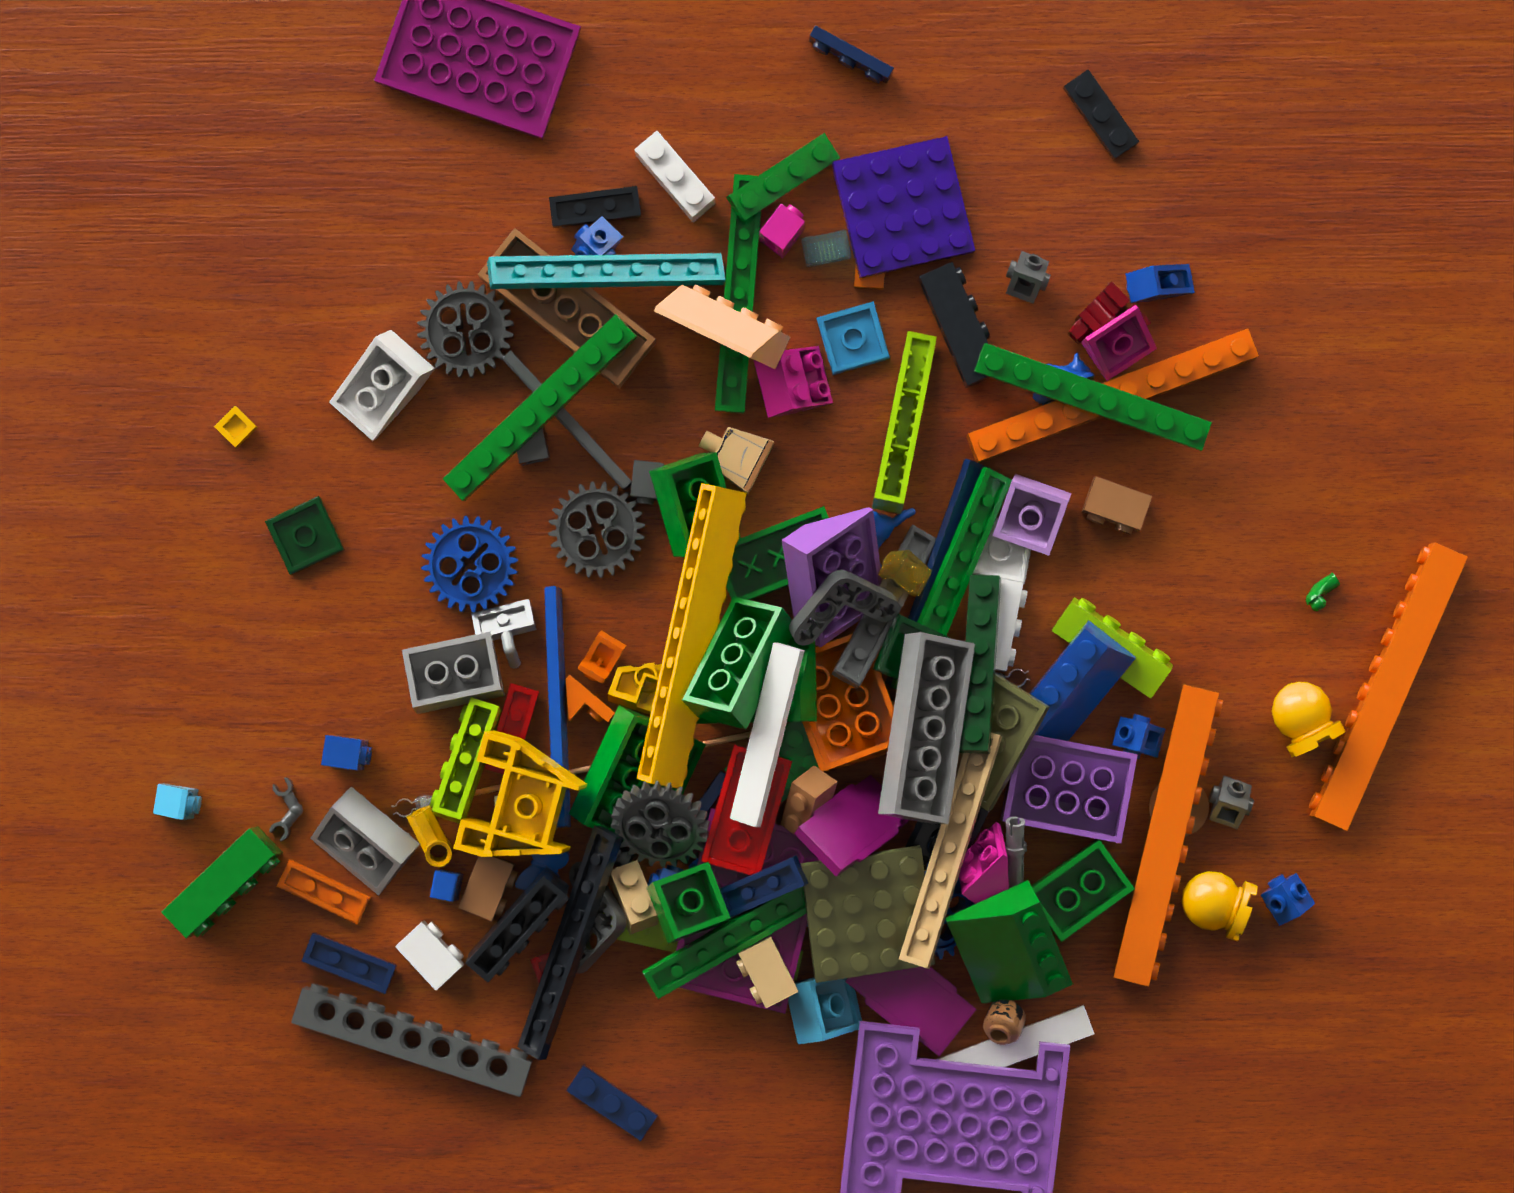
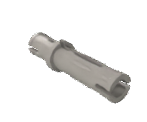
(1015, 849)

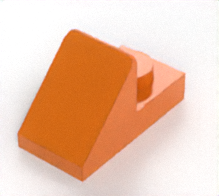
(579, 695)

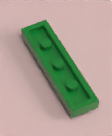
(783, 177)

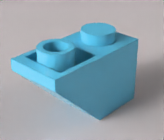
(177, 802)

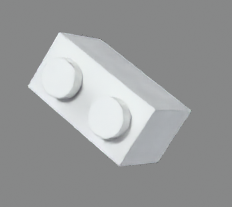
(431, 954)

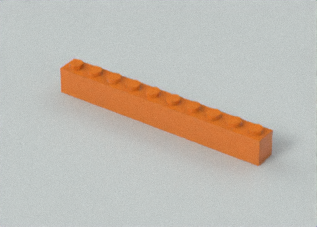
(1144, 382)
(1388, 685)
(1166, 835)

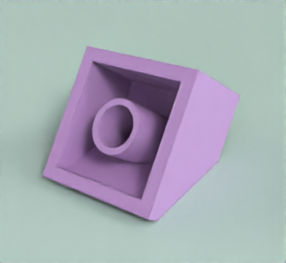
(1032, 514)

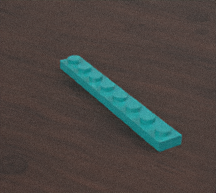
(605, 270)

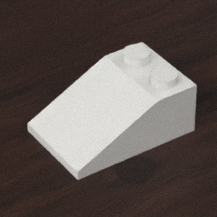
(381, 384)

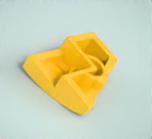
(635, 687)

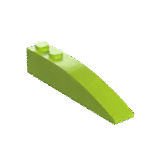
(904, 422)

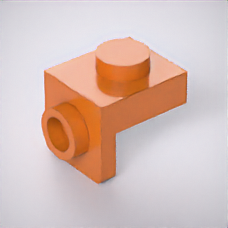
(601, 657)

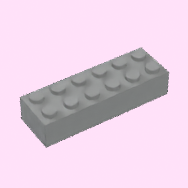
(926, 728)

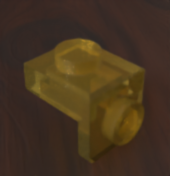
(906, 571)

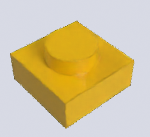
(235, 426)

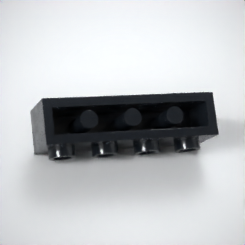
(956, 319)
(517, 924)

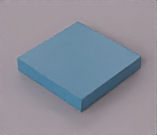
(853, 338)

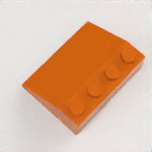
(850, 721)

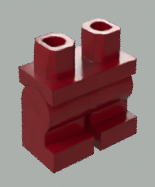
(1100, 312)

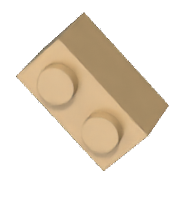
(633, 897)
(767, 972)

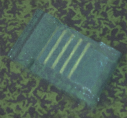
(826, 248)

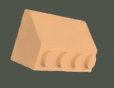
(725, 325)

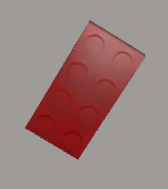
(735, 843)

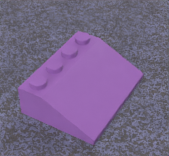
(827, 546)
(1071, 788)

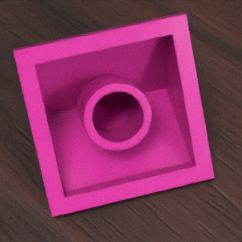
(1120, 343)

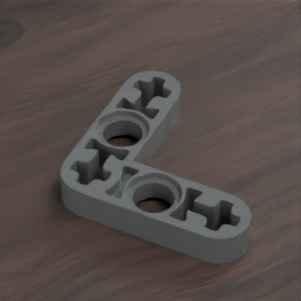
(838, 596)
(601, 928)

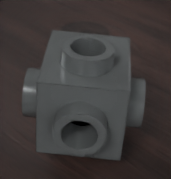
(1027, 277)
(1230, 802)

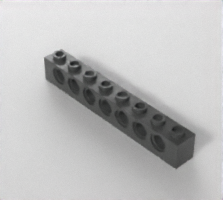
(309, 1016)

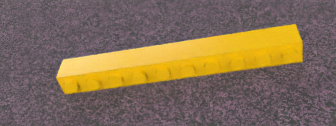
(690, 632)

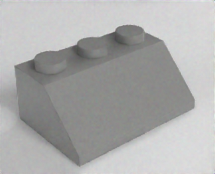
(452, 672)
(364, 840)

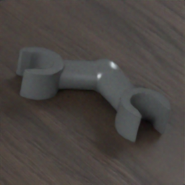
(295, 809)

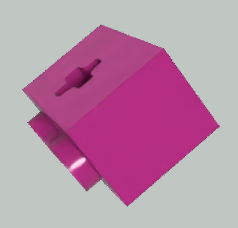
(782, 229)

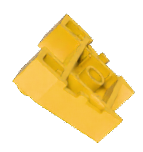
(526, 801)

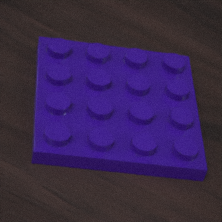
(903, 207)

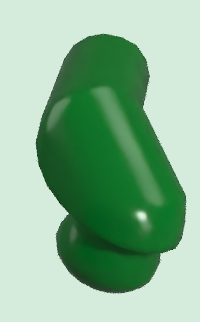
(1319, 589)

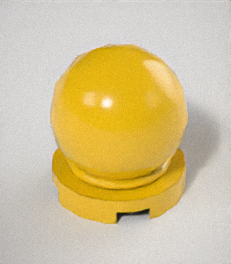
(1304, 715)
(1216, 902)

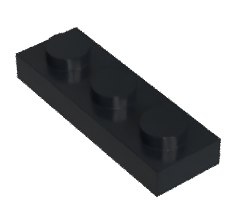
(1101, 114)
(590, 206)

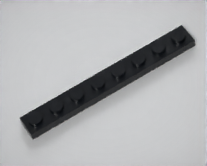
(570, 942)

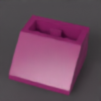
(796, 382)
(985, 866)

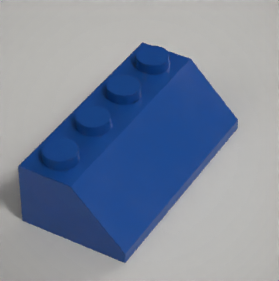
(1079, 681)

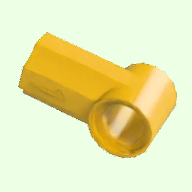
(430, 834)

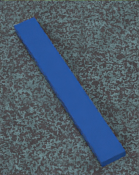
(557, 689)

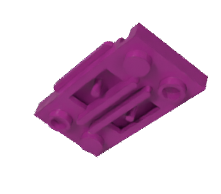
(849, 826)
(919, 1000)

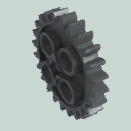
(491, 325)
(571, 539)
(660, 824)

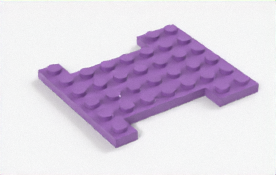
(950, 1117)

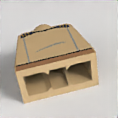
(739, 455)

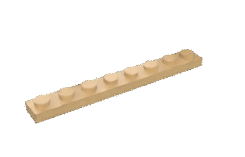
(948, 857)

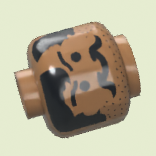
(1004, 1022)

